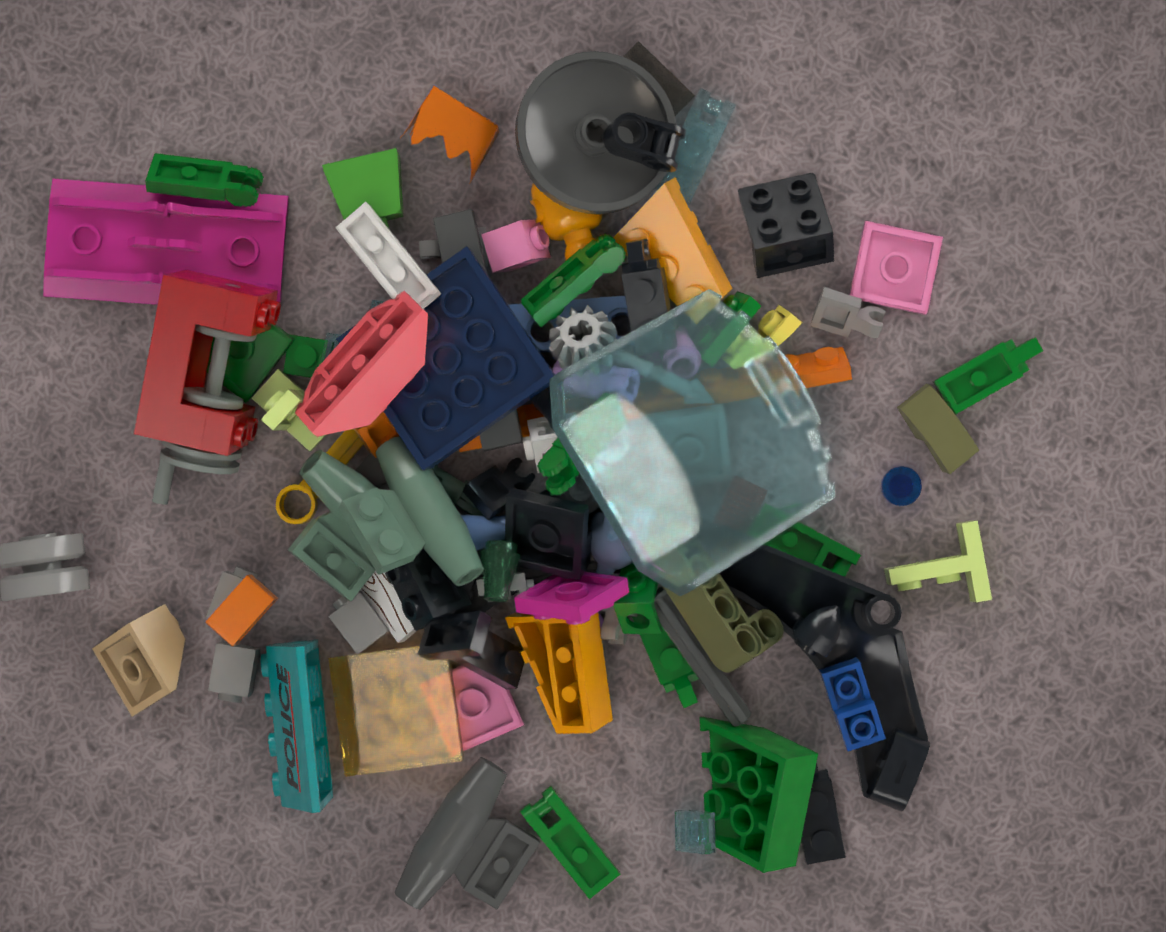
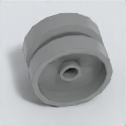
(42, 566)

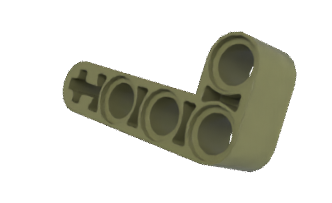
(723, 625)

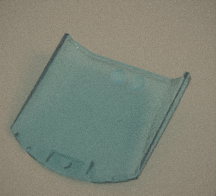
(693, 440)

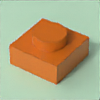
(377, 433)

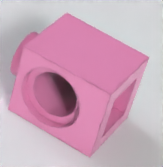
(516, 245)

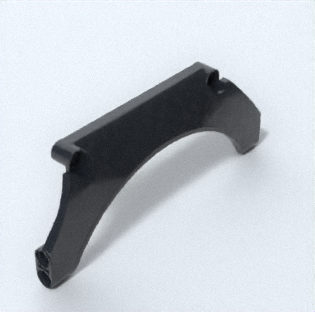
(797, 588)

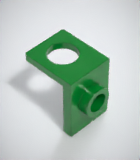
(638, 601)

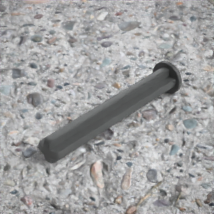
(710, 676)

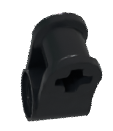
(653, 141)

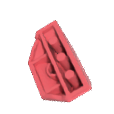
(366, 368)

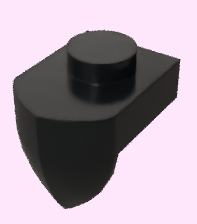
(818, 630)

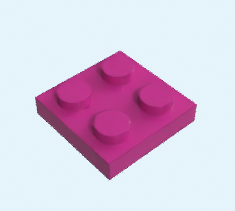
(571, 598)

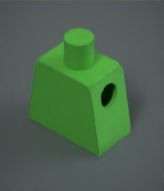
(368, 179)

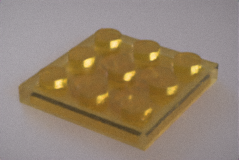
(395, 711)

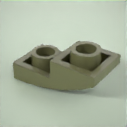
(938, 427)

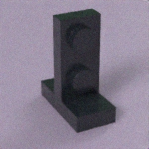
(471, 644)

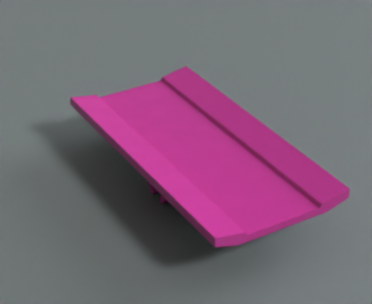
(122, 240)

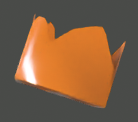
(459, 125)

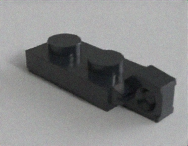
(644, 285)
(821, 828)

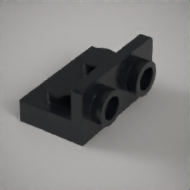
(426, 591)

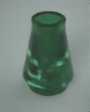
(499, 565)

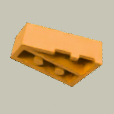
(678, 244)
(568, 670)

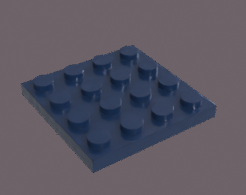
(474, 367)

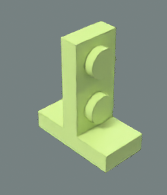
(280, 400)
(949, 568)

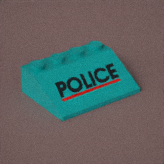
(299, 725)

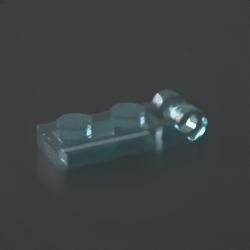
(699, 142)

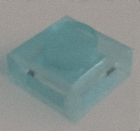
(695, 831)

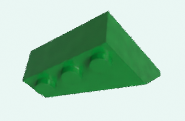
(757, 793)

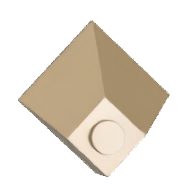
(144, 658)

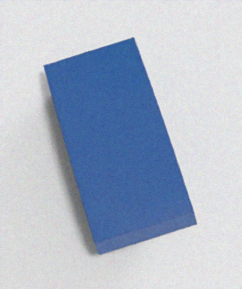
(852, 704)

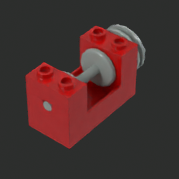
(194, 422)

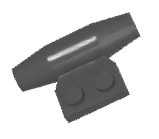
(465, 842)

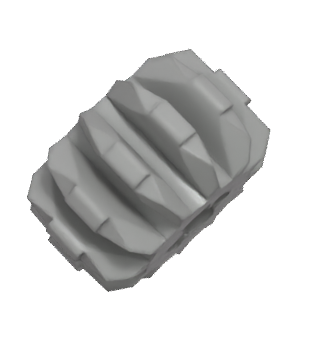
(580, 336)

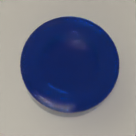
(901, 486)

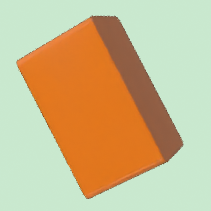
(241, 610)

